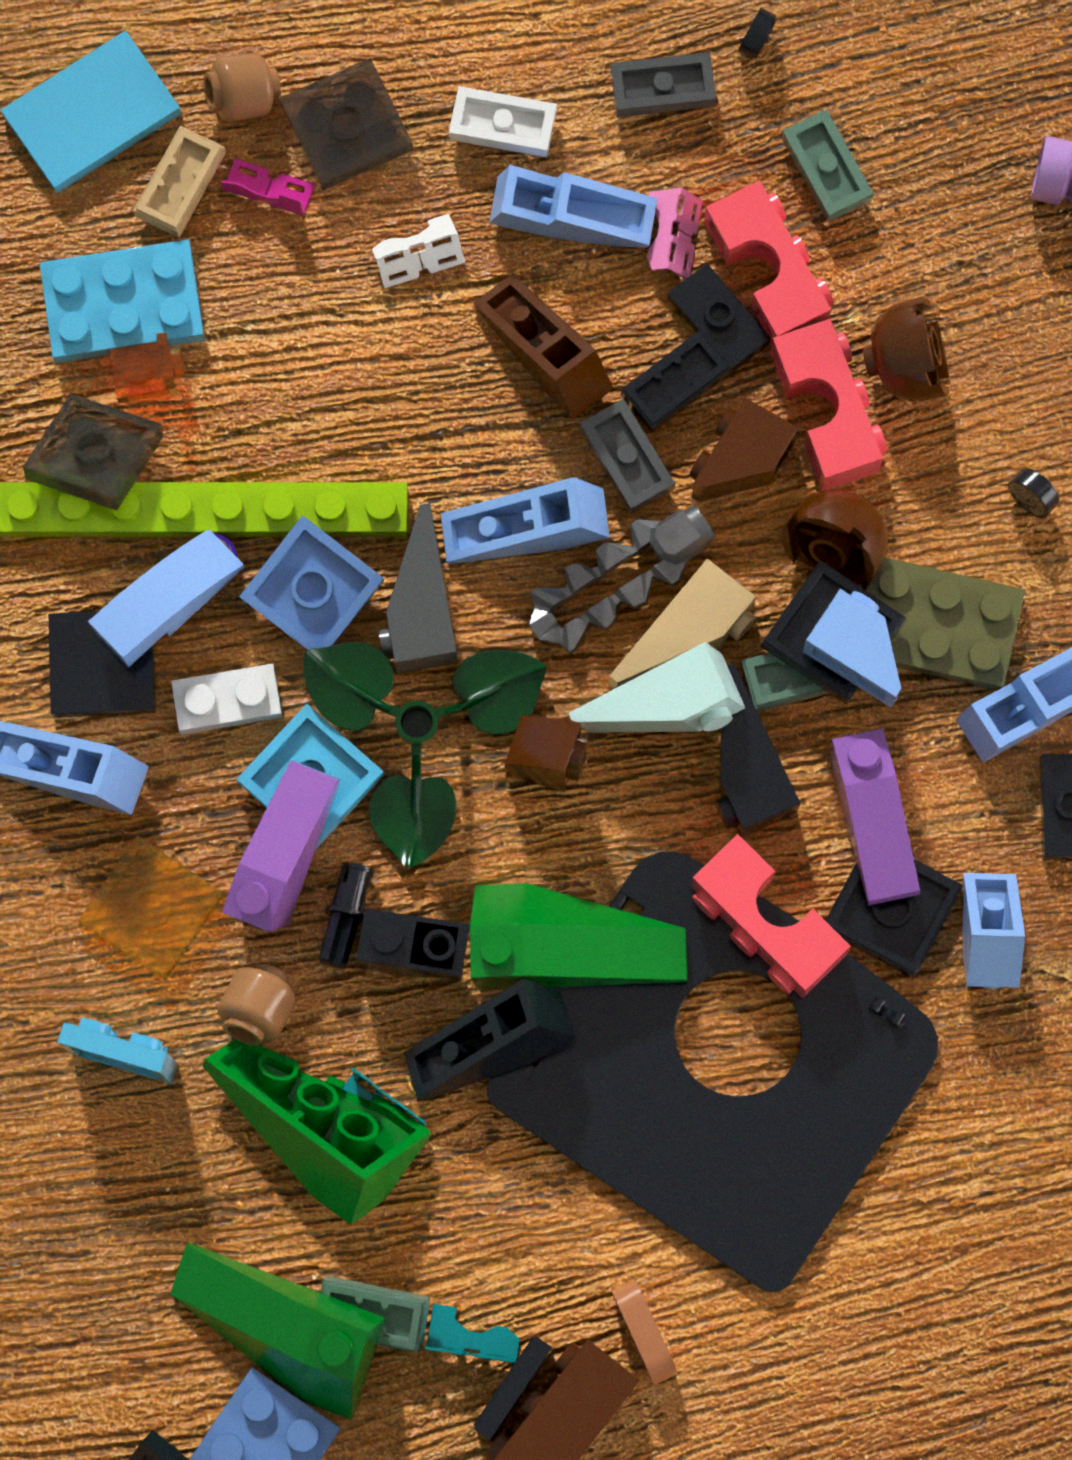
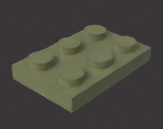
(953, 622)

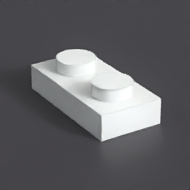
(502, 121)
(226, 699)

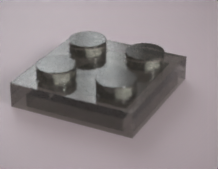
(346, 124)
(93, 451)

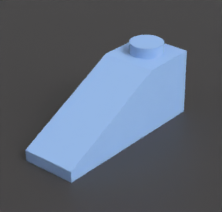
(527, 522)
(71, 767)

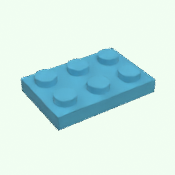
(121, 300)

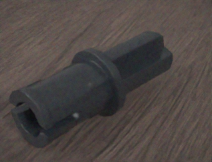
(345, 913)

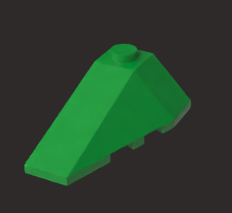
(567, 941)
(331, 1140)
(290, 1331)

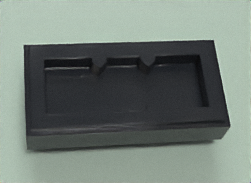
(718, 313)
(676, 381)
(1056, 806)

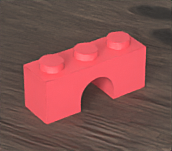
(753, 226)
(816, 363)
(796, 953)

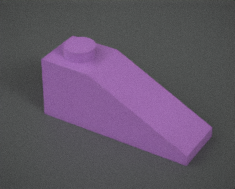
(874, 816)
(281, 849)

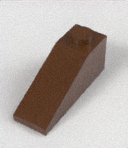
(545, 345)

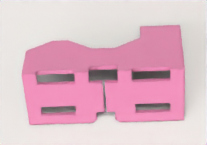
(666, 213)

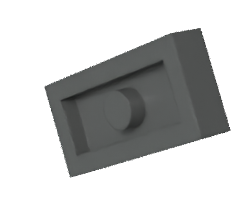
(663, 84)
(627, 456)

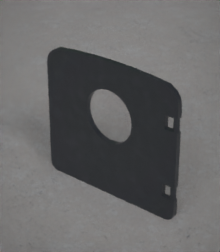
(727, 1172)

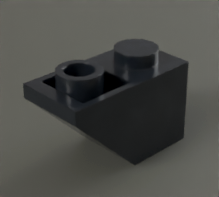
(412, 945)

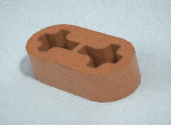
(644, 1332)

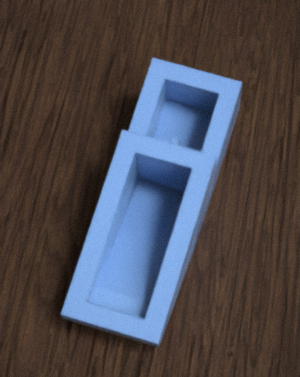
(572, 208)
(165, 596)
(1020, 708)

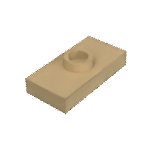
(179, 181)

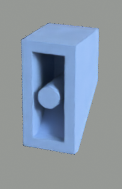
(856, 645)
(992, 930)

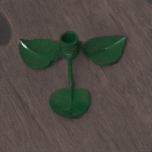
(350, 684)

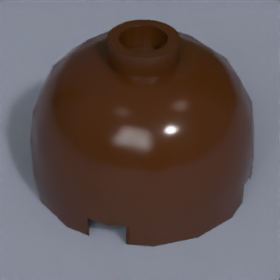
(908, 352)
(839, 531)

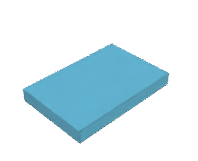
(91, 111)

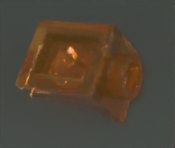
(146, 370)

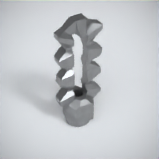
(672, 541)

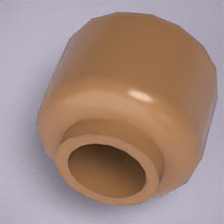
(241, 87)
(256, 1004)

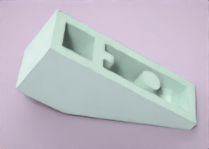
(678, 696)

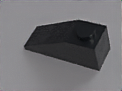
(750, 772)
(491, 1039)

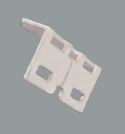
(438, 229)

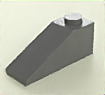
(418, 610)

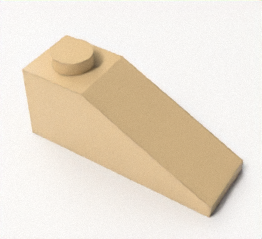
(705, 610)

